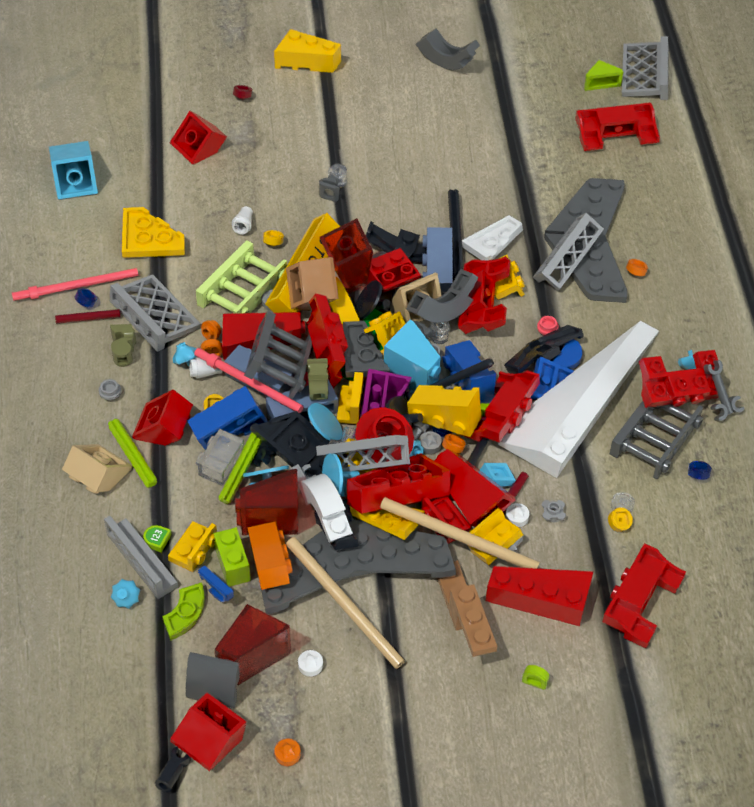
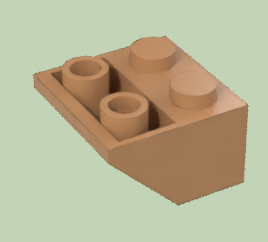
(310, 278)

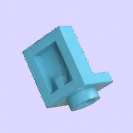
(499, 473)

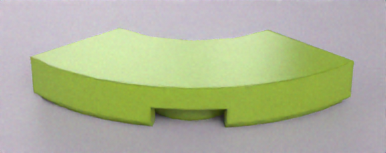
(186, 612)

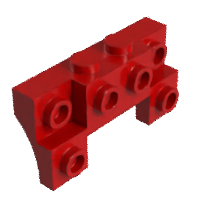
(615, 122)
(482, 309)
(327, 336)
(680, 386)
(507, 406)
(634, 593)

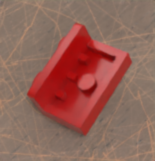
(445, 510)

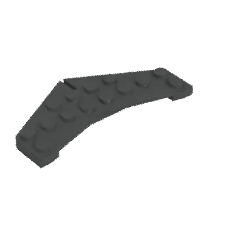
(597, 271)
(375, 553)

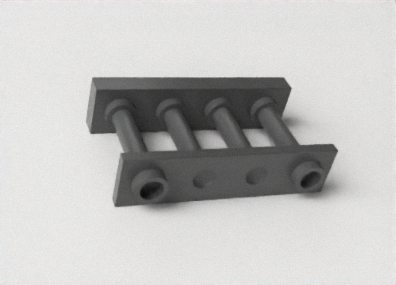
(261, 352)
(633, 428)

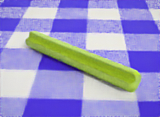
(132, 453)
(240, 468)

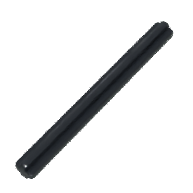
(455, 224)

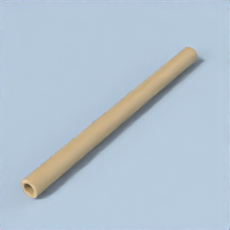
(458, 534)
(345, 603)

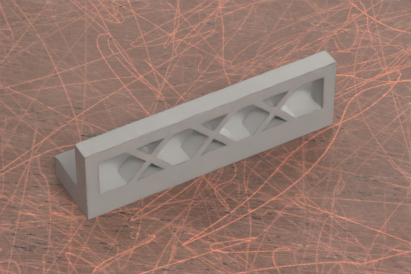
(562, 248)
(368, 445)
(140, 557)

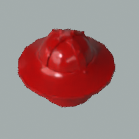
(382, 423)

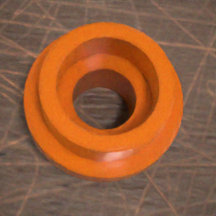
(210, 329)

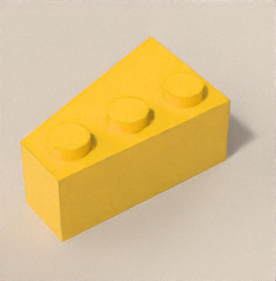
(307, 52)
(447, 408)

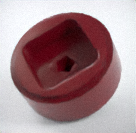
(242, 91)

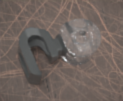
(336, 179)
(436, 332)

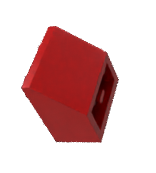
(392, 270)
(209, 731)

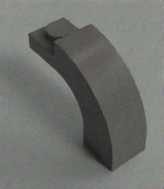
(444, 54)
(449, 305)

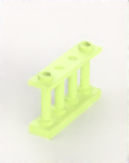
(232, 268)

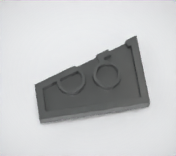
(361, 350)

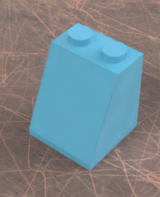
(73, 170)
(412, 356)

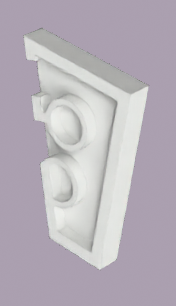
(492, 239)

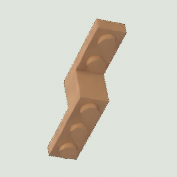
(467, 613)

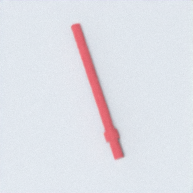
(34, 292)
(216, 362)

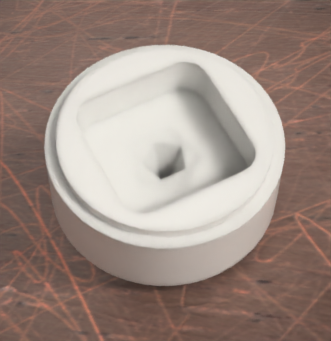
(517, 514)
(310, 663)

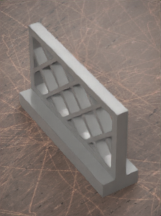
(659, 80)
(140, 316)

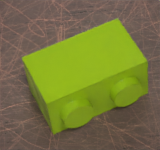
(232, 557)

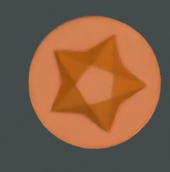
(637, 267)
(212, 346)
(454, 443)
(287, 752)

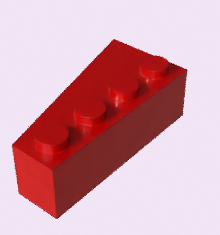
(399, 483)
(541, 592)

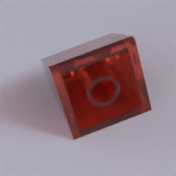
(350, 254)
(269, 502)
(254, 642)

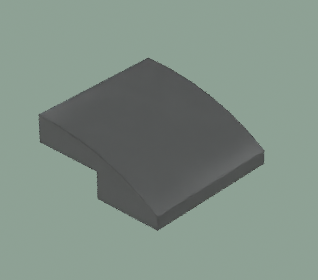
(213, 676)

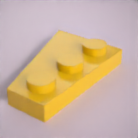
(388, 522)

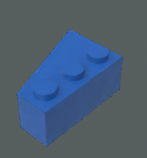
(462, 356)
(231, 414)

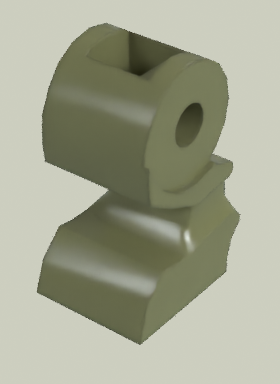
(123, 344)
(318, 378)

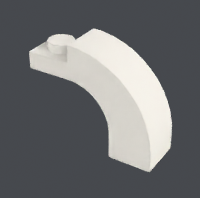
(328, 505)

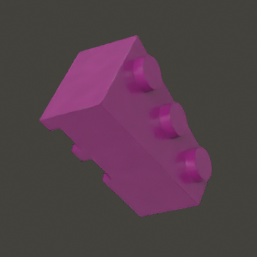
(381, 387)

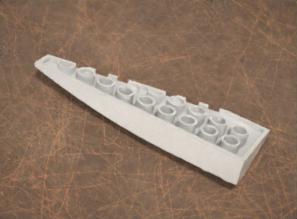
(570, 409)

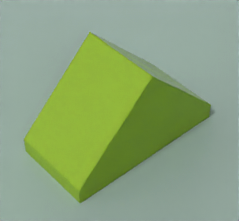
(603, 76)

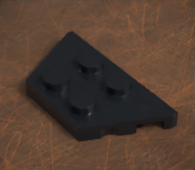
(293, 440)

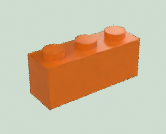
(270, 555)

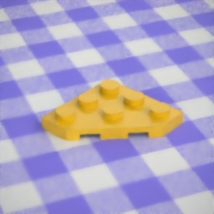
(149, 236)

